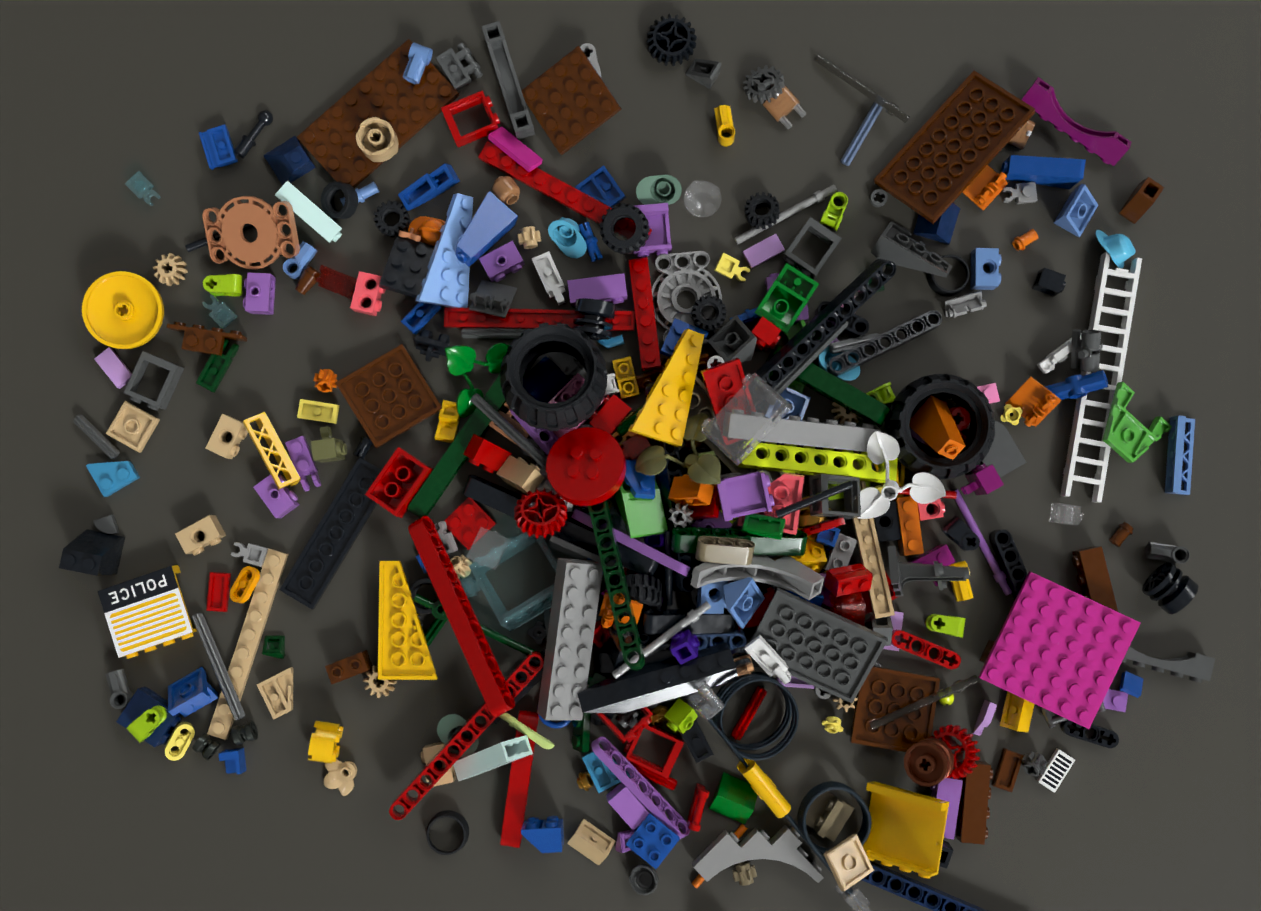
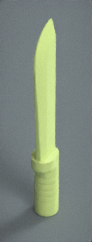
(534, 736)

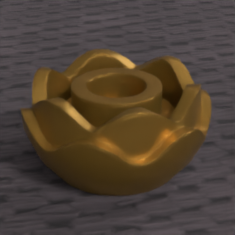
(658, 715)

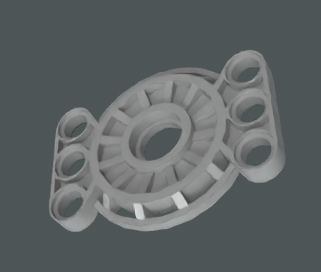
(680, 280)

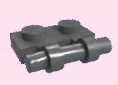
(454, 69)

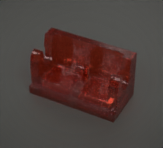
(336, 282)

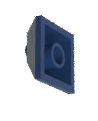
(289, 161)

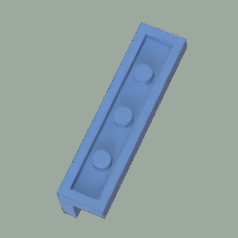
(1176, 456)

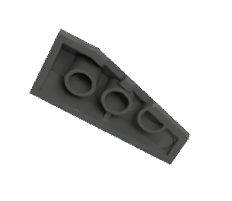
(898, 246)

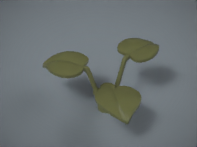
(700, 469)

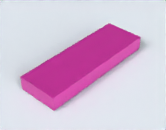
(515, 149)

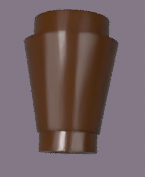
(307, 279)

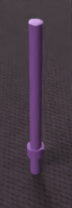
(999, 575)

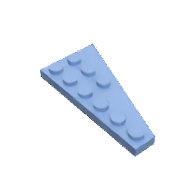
(446, 276)

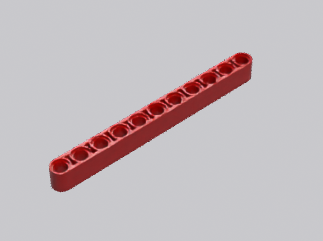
(461, 616)
(462, 743)

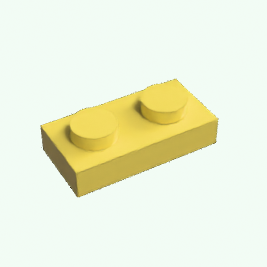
(318, 411)

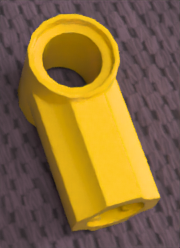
(724, 125)
(961, 589)

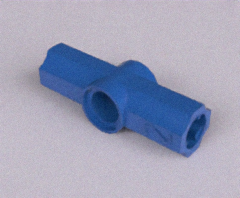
(1079, 385)

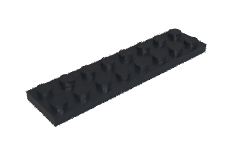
(333, 537)

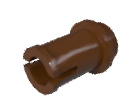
(1121, 534)

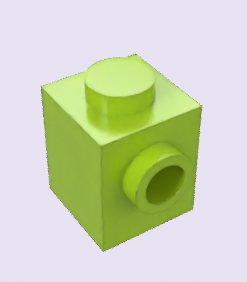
(680, 716)

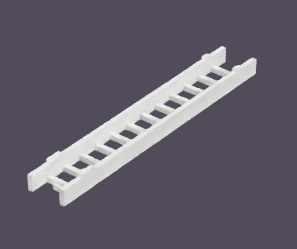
(1117, 369)

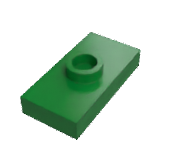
(764, 526)

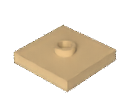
(132, 426)
(848, 862)

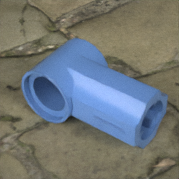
(419, 57)
(302, 260)

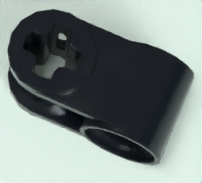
(958, 532)

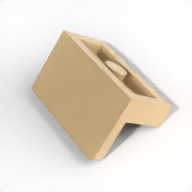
(591, 842)

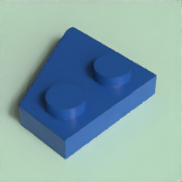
(640, 485)

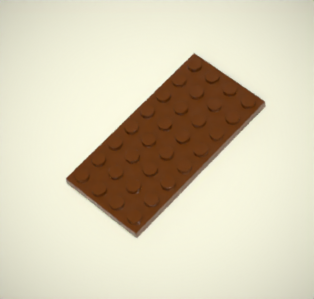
(378, 95)
(954, 146)

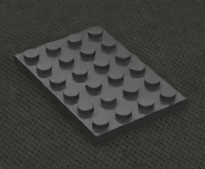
(820, 644)

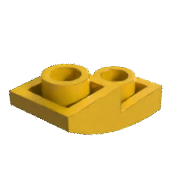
(625, 377)

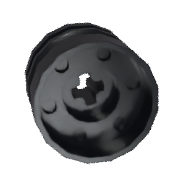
(594, 316)
(1170, 588)

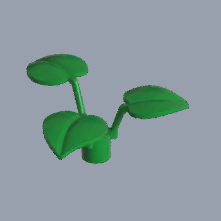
(461, 360)

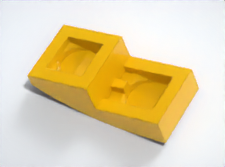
(448, 422)

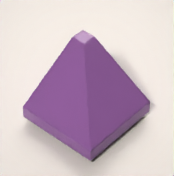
(621, 841)

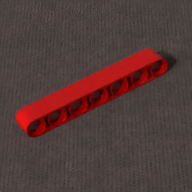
(518, 787)

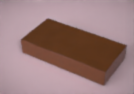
(1007, 770)

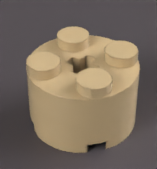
(377, 150)

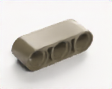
(724, 550)

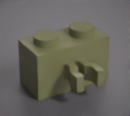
(328, 448)

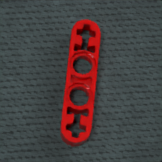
(924, 649)

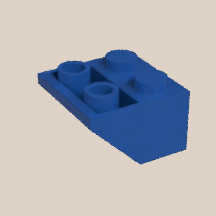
(544, 834)

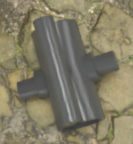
(1086, 350)

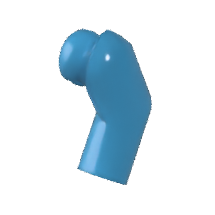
(614, 341)

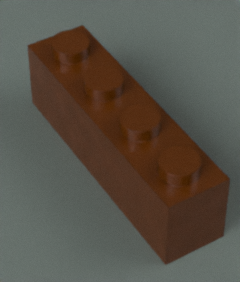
(1094, 576)
(973, 805)

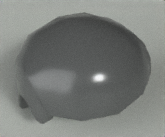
(644, 879)

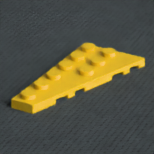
(669, 399)
(401, 640)

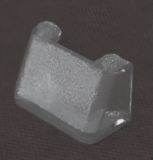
(746, 418)

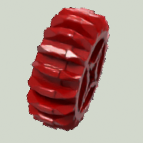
(529, 518)
(960, 768)

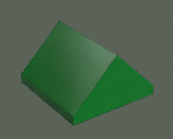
(734, 798)

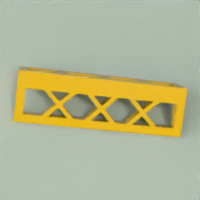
(276, 449)

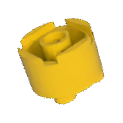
(324, 742)

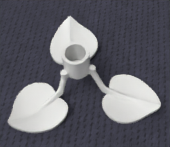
(924, 489)

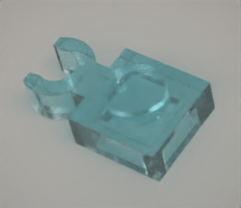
(142, 187)
(220, 312)

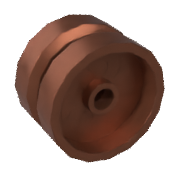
(921, 770)

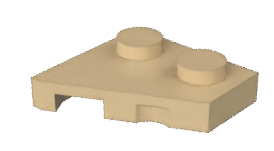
(278, 693)

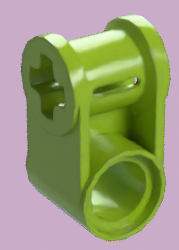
(833, 214)
(226, 285)
(883, 393)
(947, 624)
(146, 724)

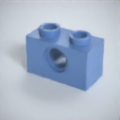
(978, 277)
(717, 601)

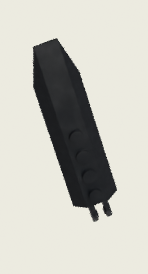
(662, 681)

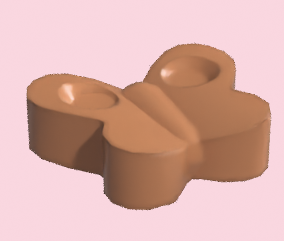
(416, 237)

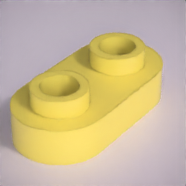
(179, 739)

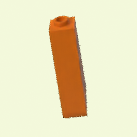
(937, 428)

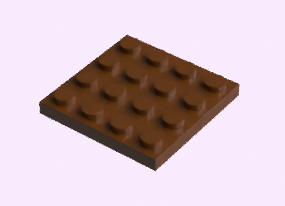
(570, 100)
(389, 396)
(886, 692)

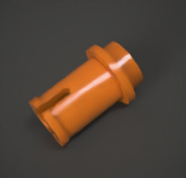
(1021, 242)

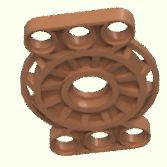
(269, 227)

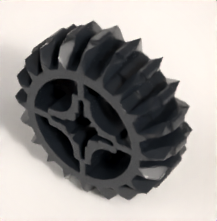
(656, 35)

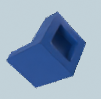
(828, 537)
(234, 760)

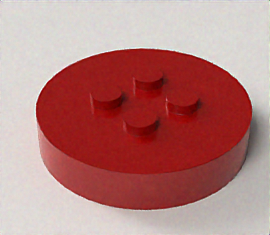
(586, 466)

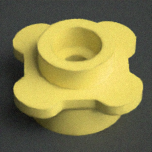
(1014, 420)
(832, 724)

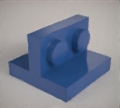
(190, 693)

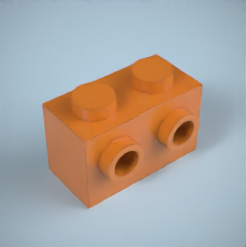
(690, 492)

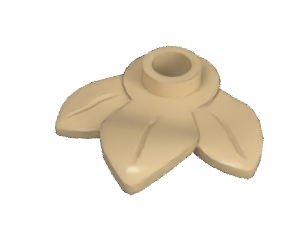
(339, 778)

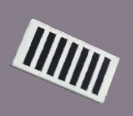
(1056, 770)

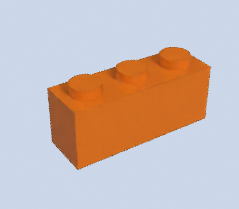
(910, 528)

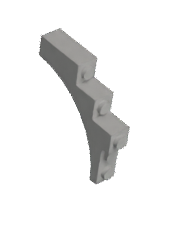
(781, 573)
(781, 847)

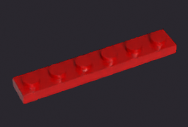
(644, 314)

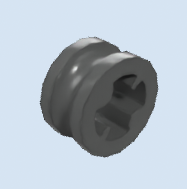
(876, 203)

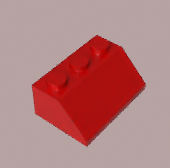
(399, 482)

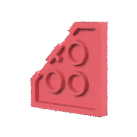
(785, 491)

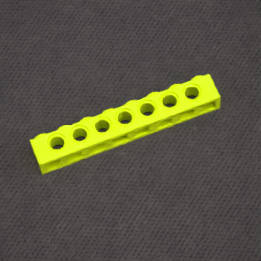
(809, 467)

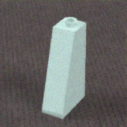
(309, 212)
(492, 757)

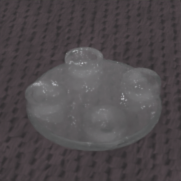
(702, 198)

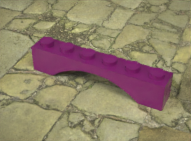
(1107, 145)

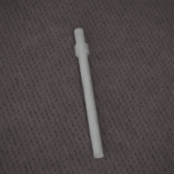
(817, 197)
(692, 616)

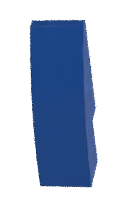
(429, 187)

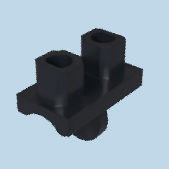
(431, 347)

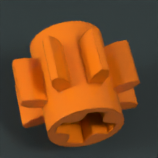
(325, 380)

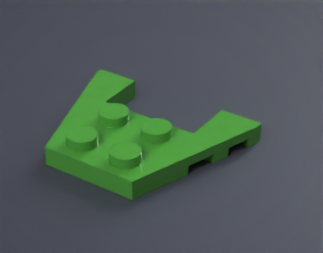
(1125, 432)

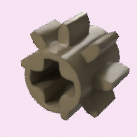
(744, 873)

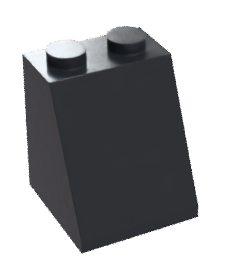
(93, 553)

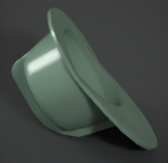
(658, 189)
(447, 729)

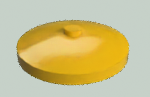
(122, 310)

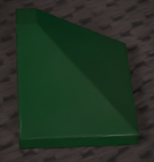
(274, 646)

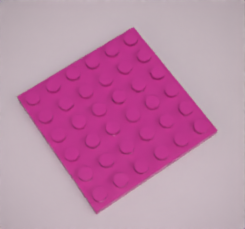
(1059, 650)

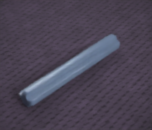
(861, 134)

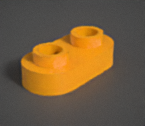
(245, 584)

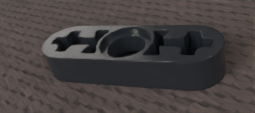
(1096, 738)

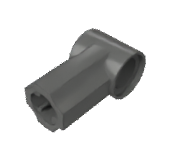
(1166, 552)
(118, 686)

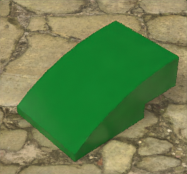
(787, 297)

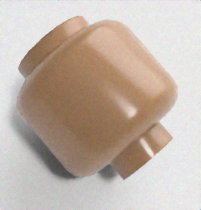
(506, 190)

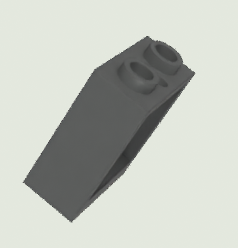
(822, 233)
(168, 387)
(852, 505)

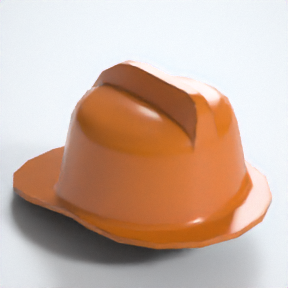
(427, 228)

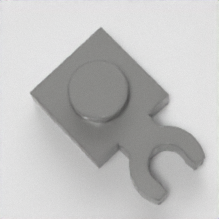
(1022, 193)
(447, 539)
(252, 554)

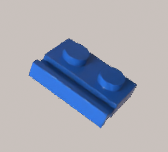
(218, 147)

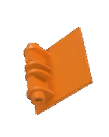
(985, 187)
(1034, 401)
(607, 614)

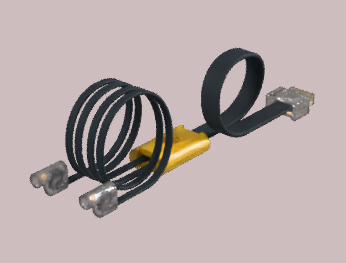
(712, 705)

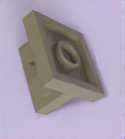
(828, 815)

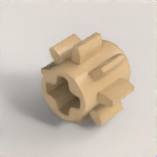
(529, 237)
(461, 566)
(842, 704)

